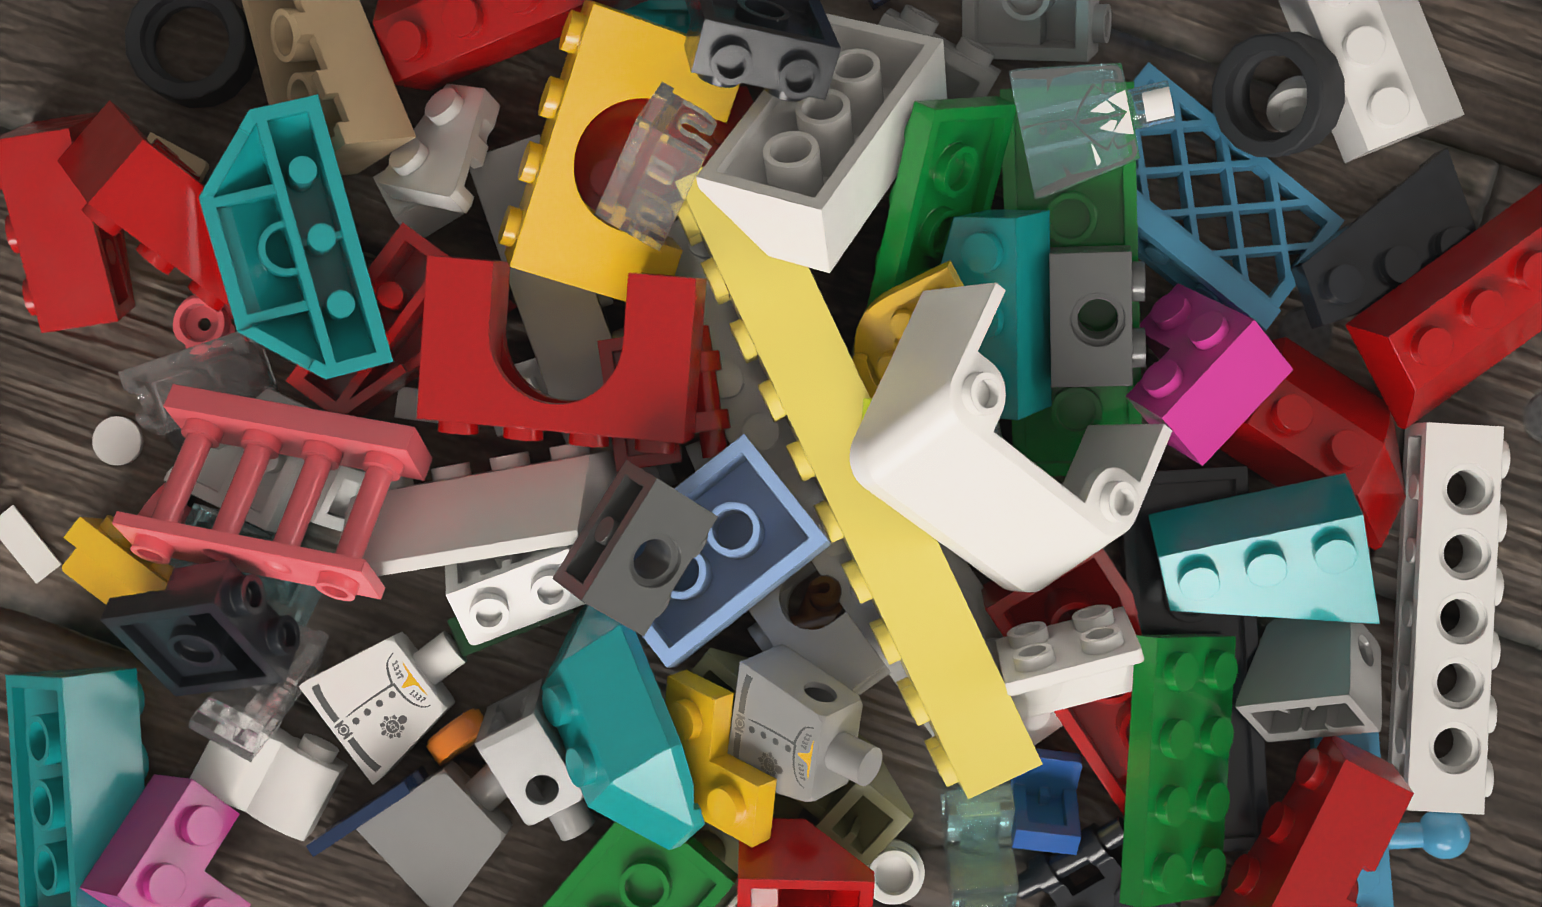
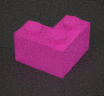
(1208, 373)
(164, 850)

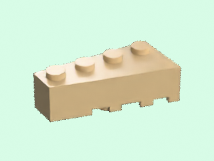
(331, 53)

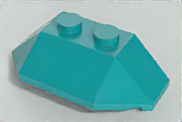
(292, 243)
(620, 732)

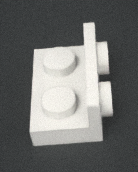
(507, 592)

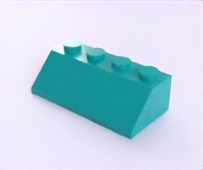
(72, 774)

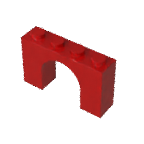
(473, 381)

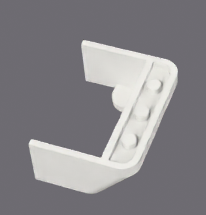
(941, 465)

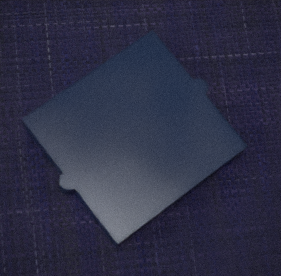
(367, 811)

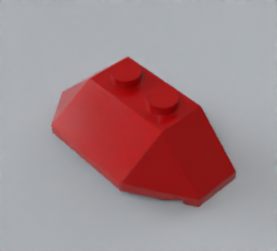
(1322, 428)

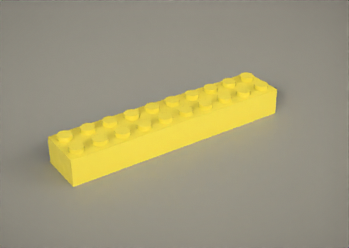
(893, 560)

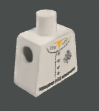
(385, 698)

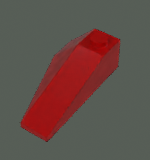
(1098, 726)
(801, 870)

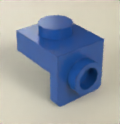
(1048, 805)

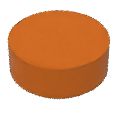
(455, 736)

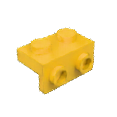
(107, 564)

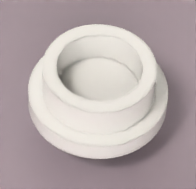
(1287, 104)
(897, 873)

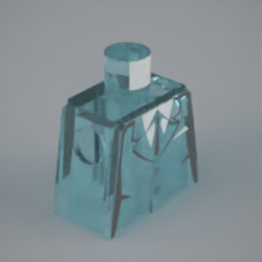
(1082, 121)

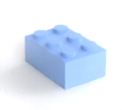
(748, 552)

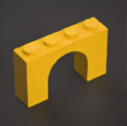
(607, 62)

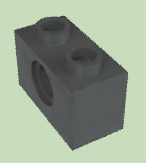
(1089, 356)
(602, 561)

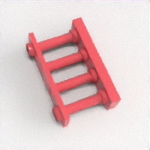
(265, 431)

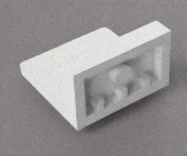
(1069, 660)

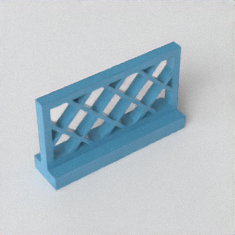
(1177, 250)

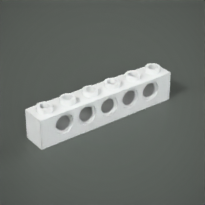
(1423, 588)

